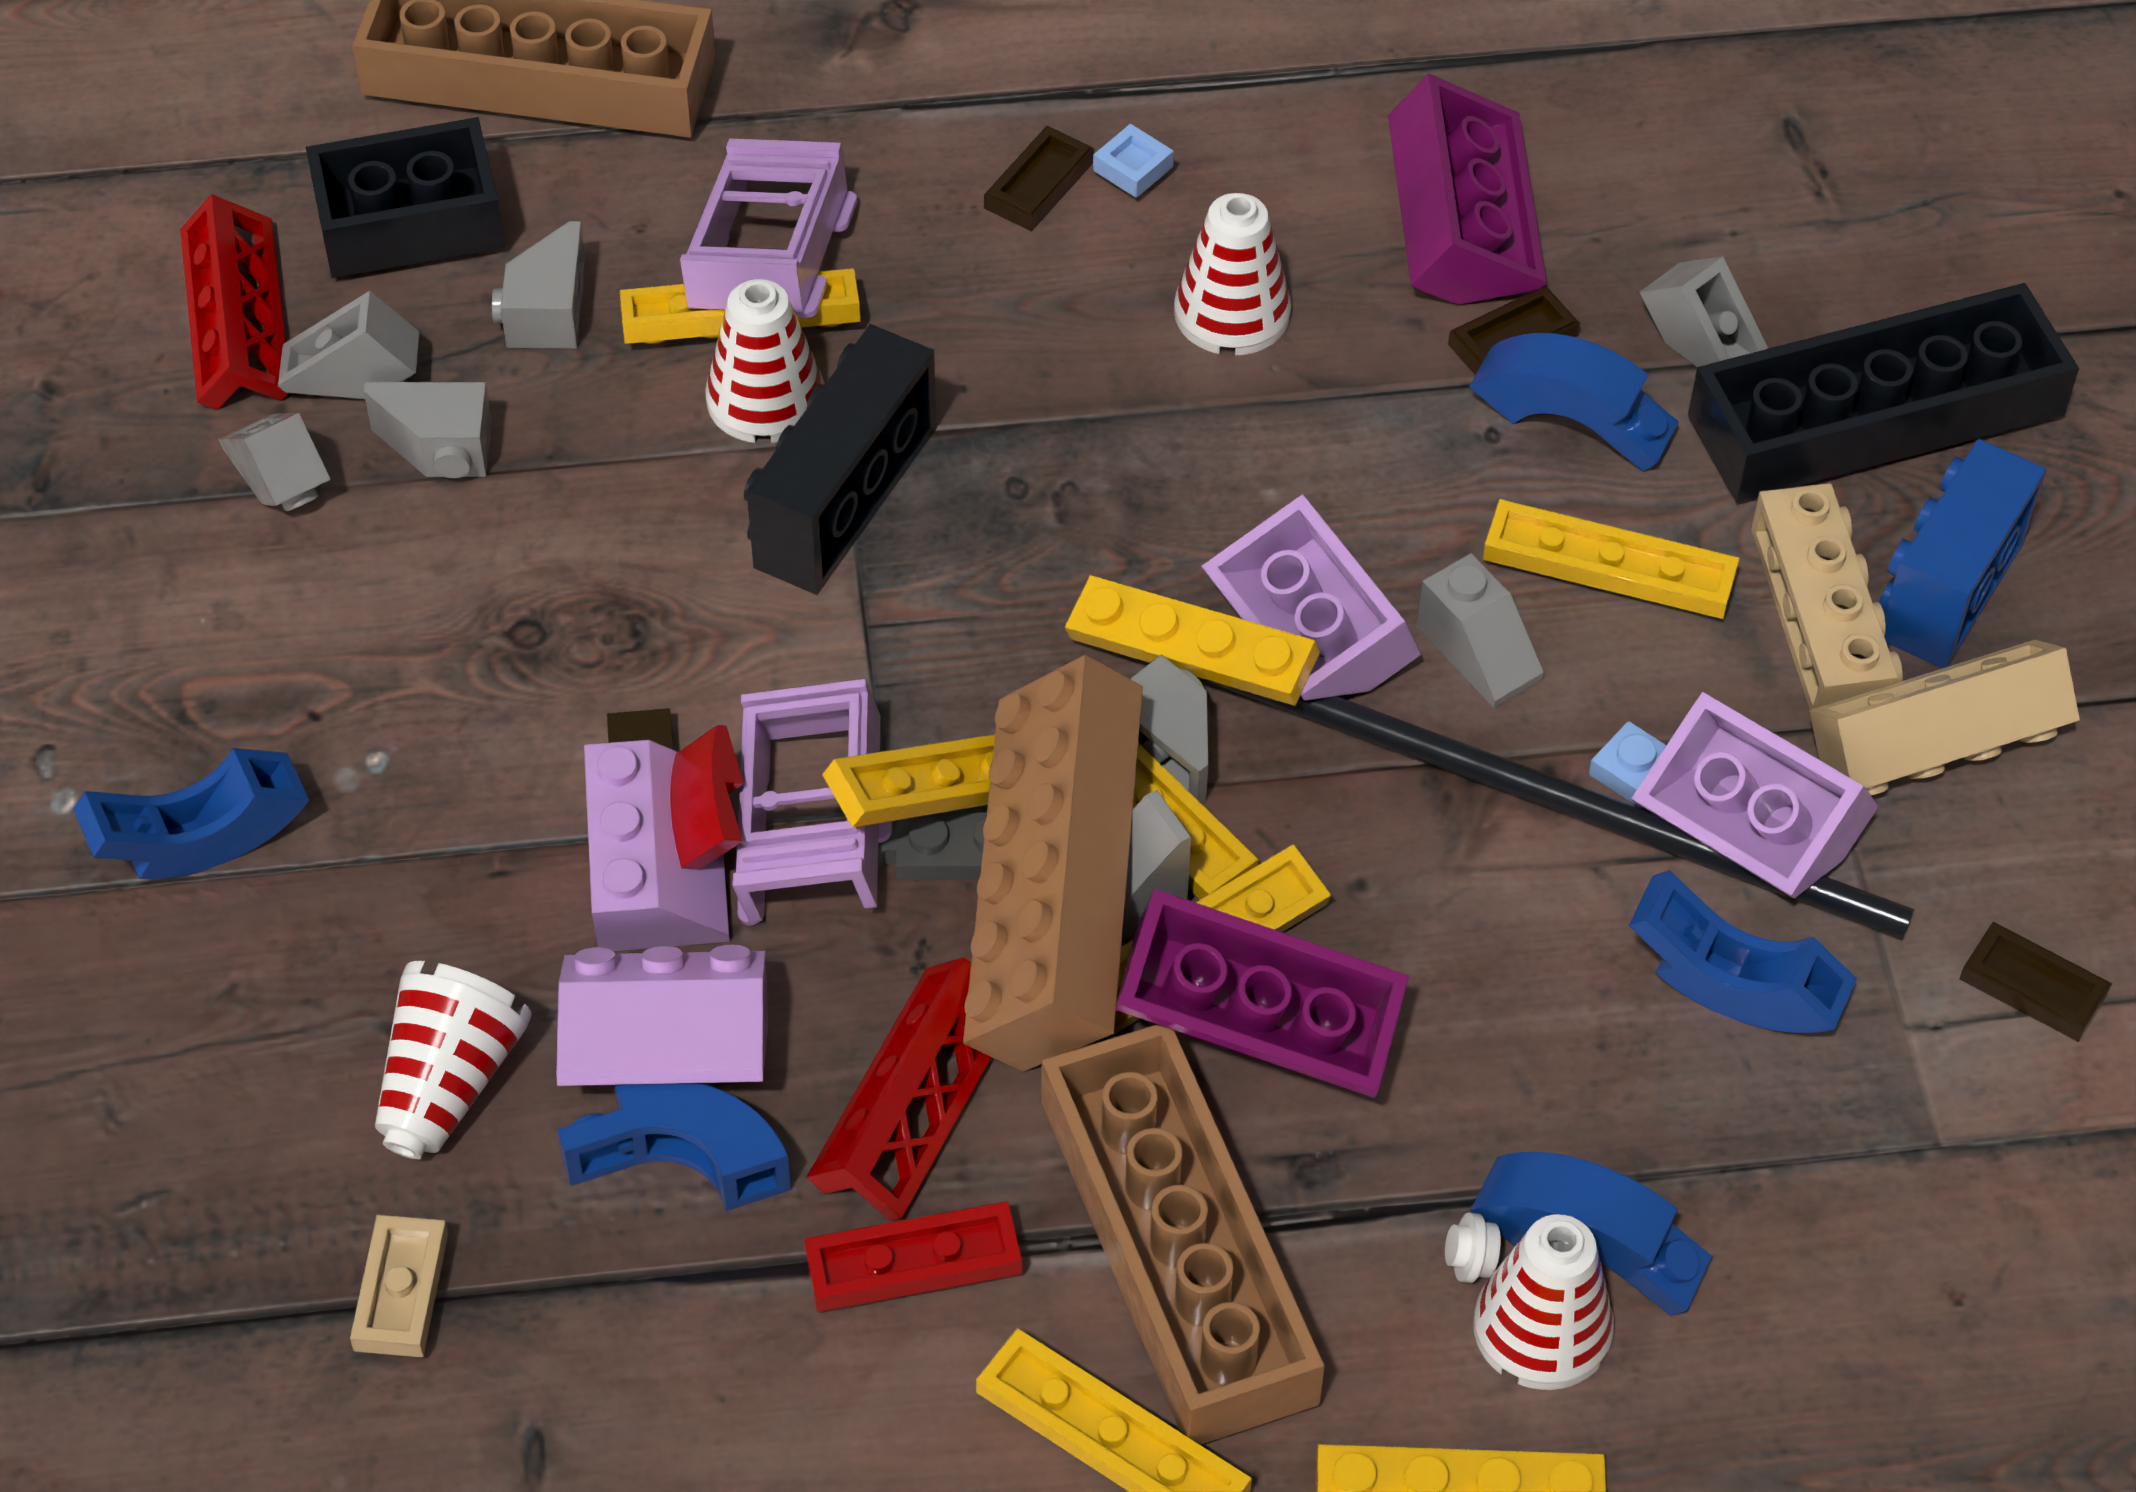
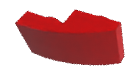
(700, 799)

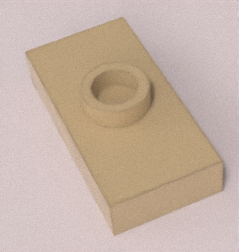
(399, 1286)

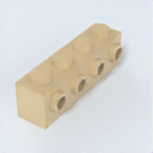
(1822, 594)
(1948, 715)

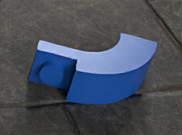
(1579, 382)
(200, 825)
(1736, 973)
(680, 1126)
(1624, 1216)

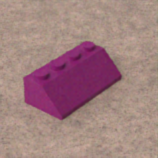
(1464, 195)
(1262, 992)

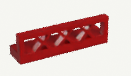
(220, 293)
(891, 1084)

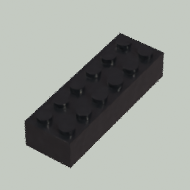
(1881, 391)

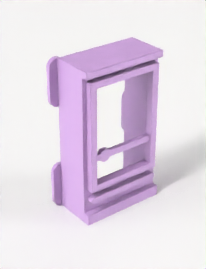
(714, 269)
(806, 852)

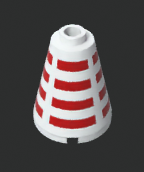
(1234, 280)
(760, 364)
(442, 1053)
(1547, 1307)

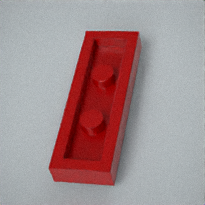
(912, 1256)

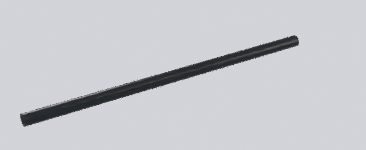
(1577, 802)

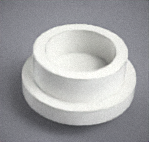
(1473, 1248)

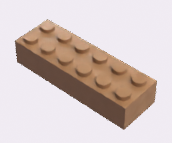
(544, 59)
(1054, 865)
(1181, 1235)

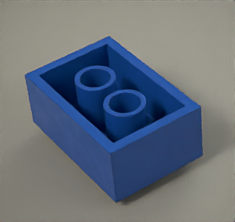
(1959, 552)

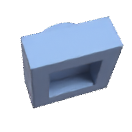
(1133, 160)
(1626, 760)

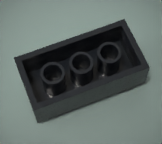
(841, 458)

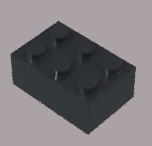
(405, 197)

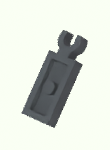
(936, 847)

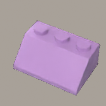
(1307, 583)
(1755, 797)
(635, 870)
(662, 1016)

